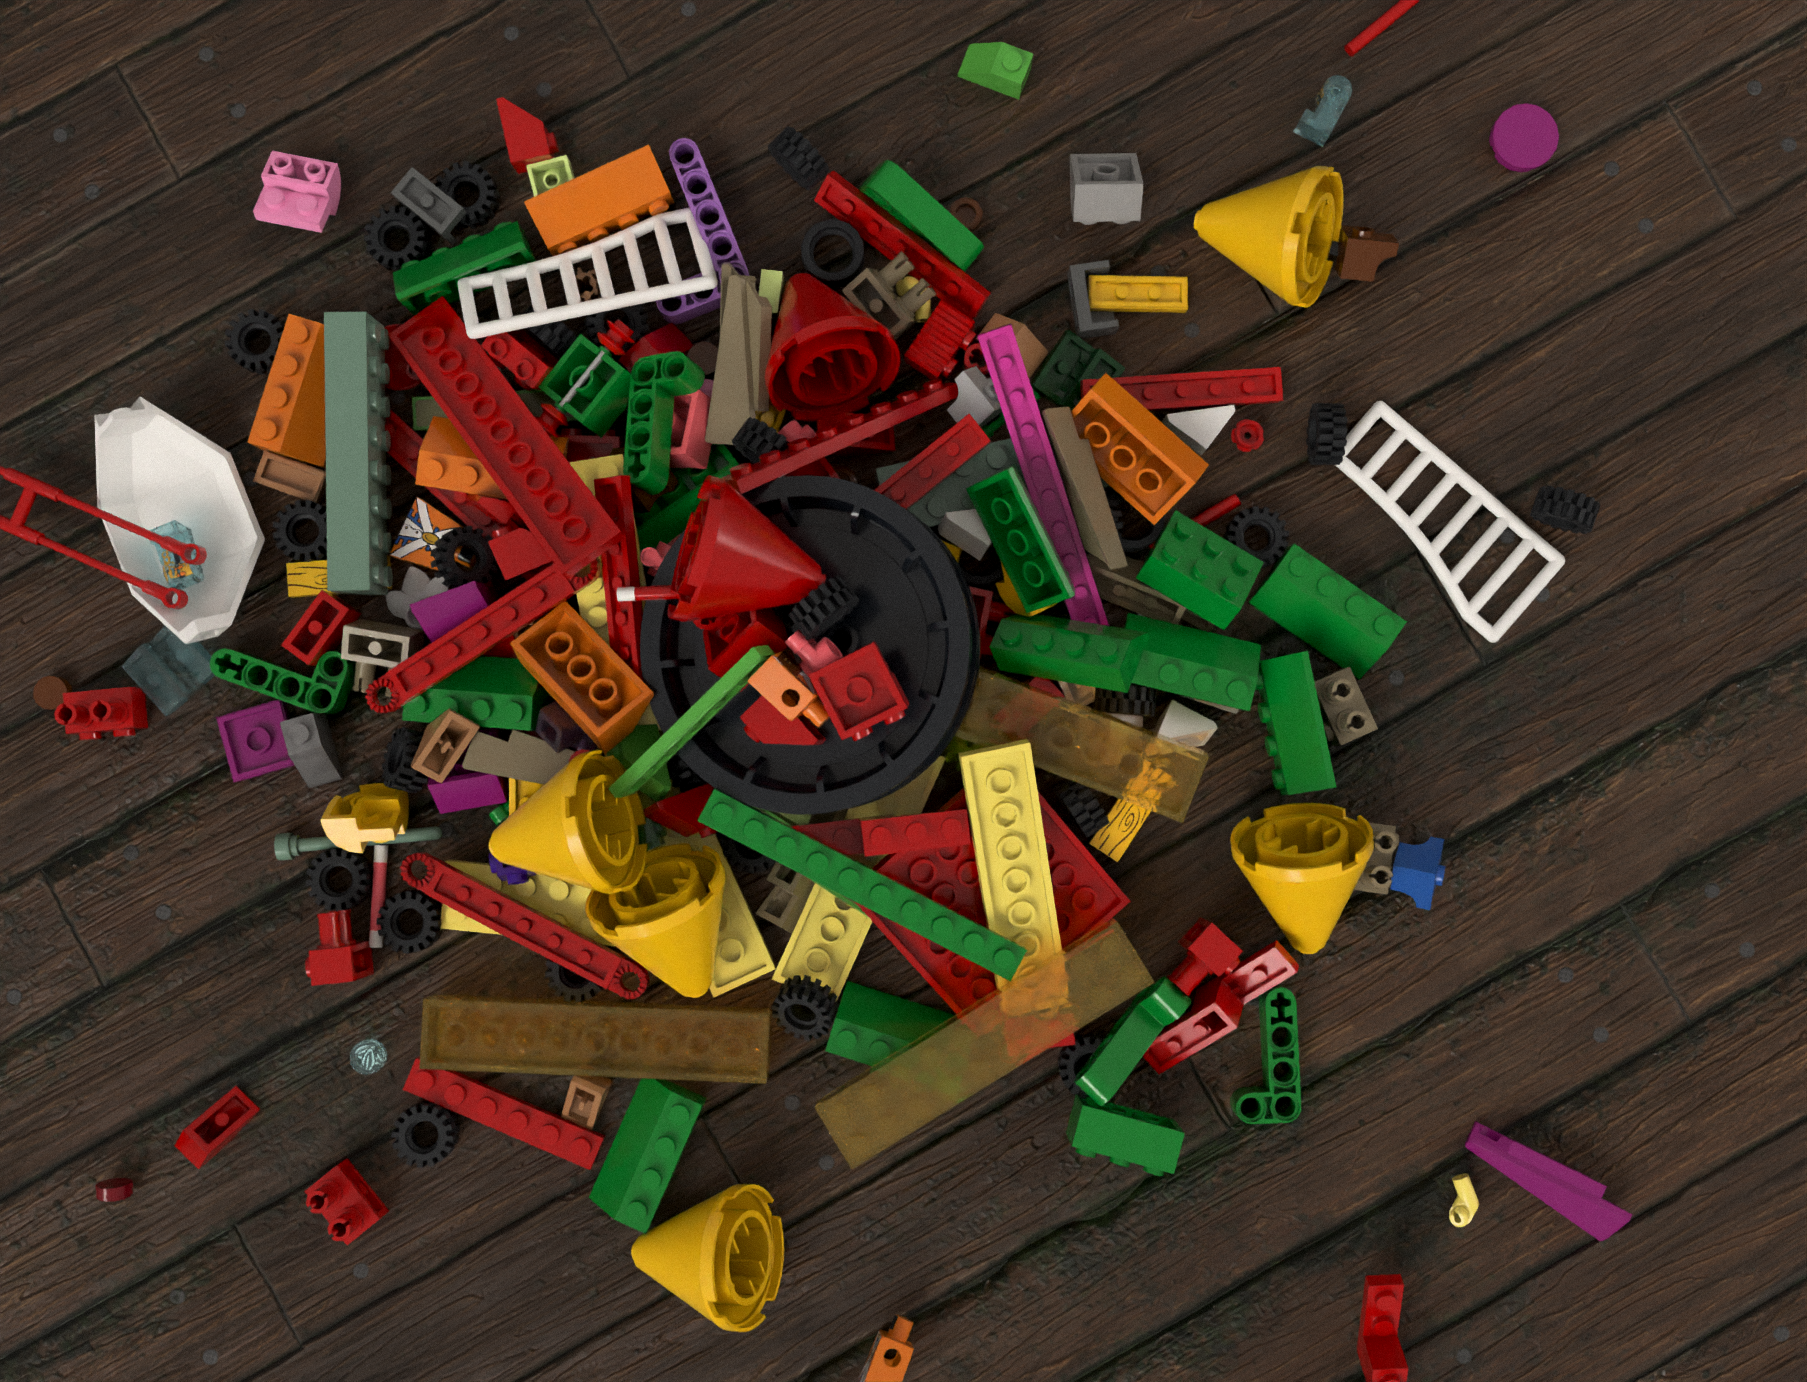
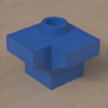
(1419, 871)

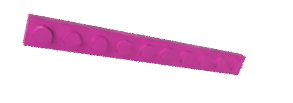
(1040, 467)

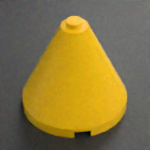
(1280, 231)
(577, 829)
(1303, 866)
(668, 916)
(719, 1256)

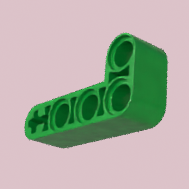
(921, 213)
(650, 415)
(280, 678)
(1130, 1039)
(1272, 1054)

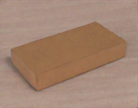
(291, 477)

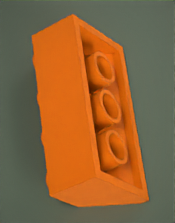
(600, 202)
(293, 401)
(1135, 450)
(451, 465)
(583, 675)

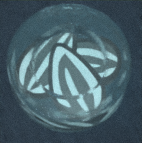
(368, 1056)

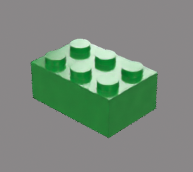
(1200, 570)
(1125, 1135)

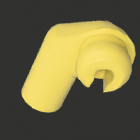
(904, 286)
(1465, 1202)

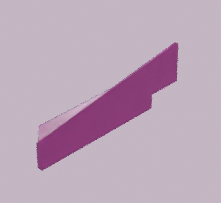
(1554, 1183)

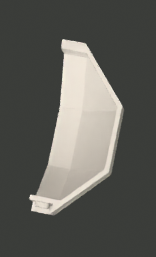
(163, 472)

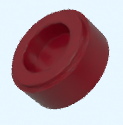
(114, 1189)

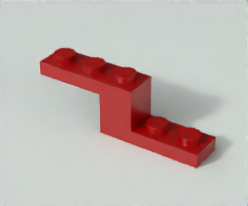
(892, 833)
(1220, 1006)
(1378, 1330)

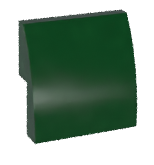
(1068, 365)

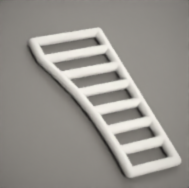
(596, 251)
(1431, 550)

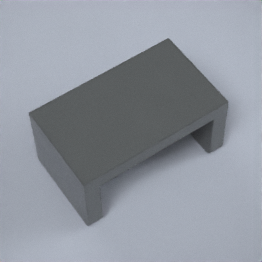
(1087, 322)

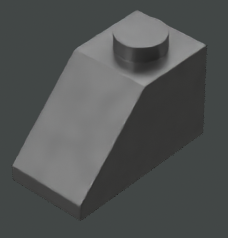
(312, 748)

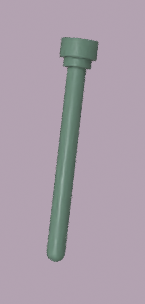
(289, 846)

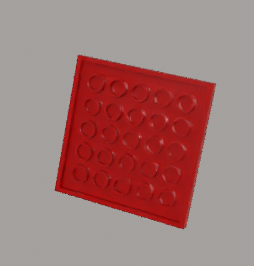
(949, 875)

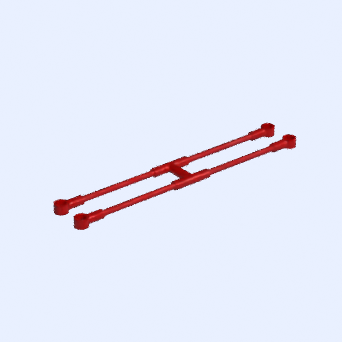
(17, 527)

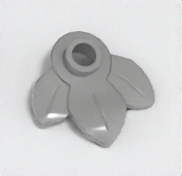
(415, 588)

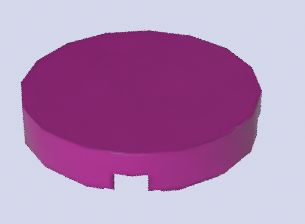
(1524, 137)

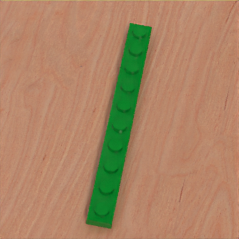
(861, 884)

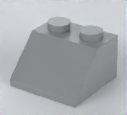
(1105, 188)

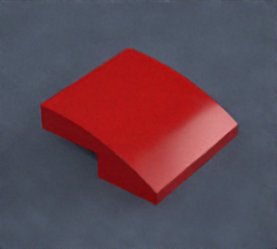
(496, 509)

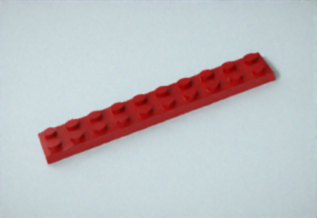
(506, 438)

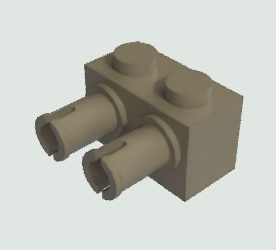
(874, 295)
(377, 644)
(1343, 707)
(1378, 871)

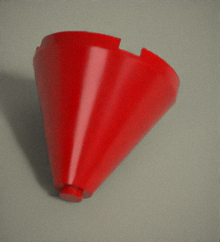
(826, 353)
(736, 559)

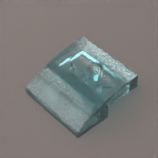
(169, 670)

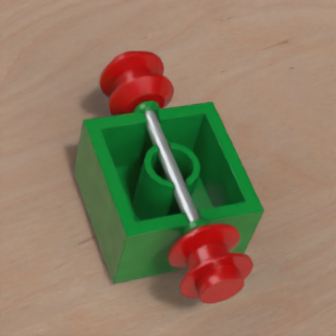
(588, 383)

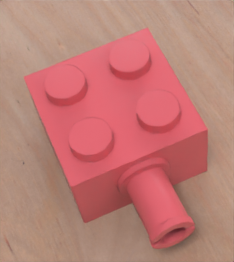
(689, 431)

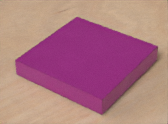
(255, 740)

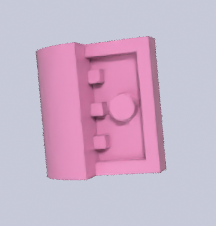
(298, 191)

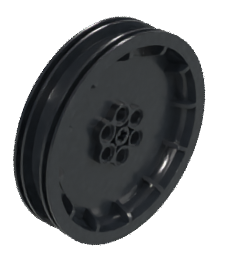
(908, 604)

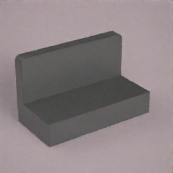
(429, 203)

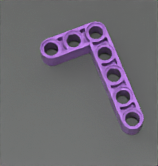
(713, 235)

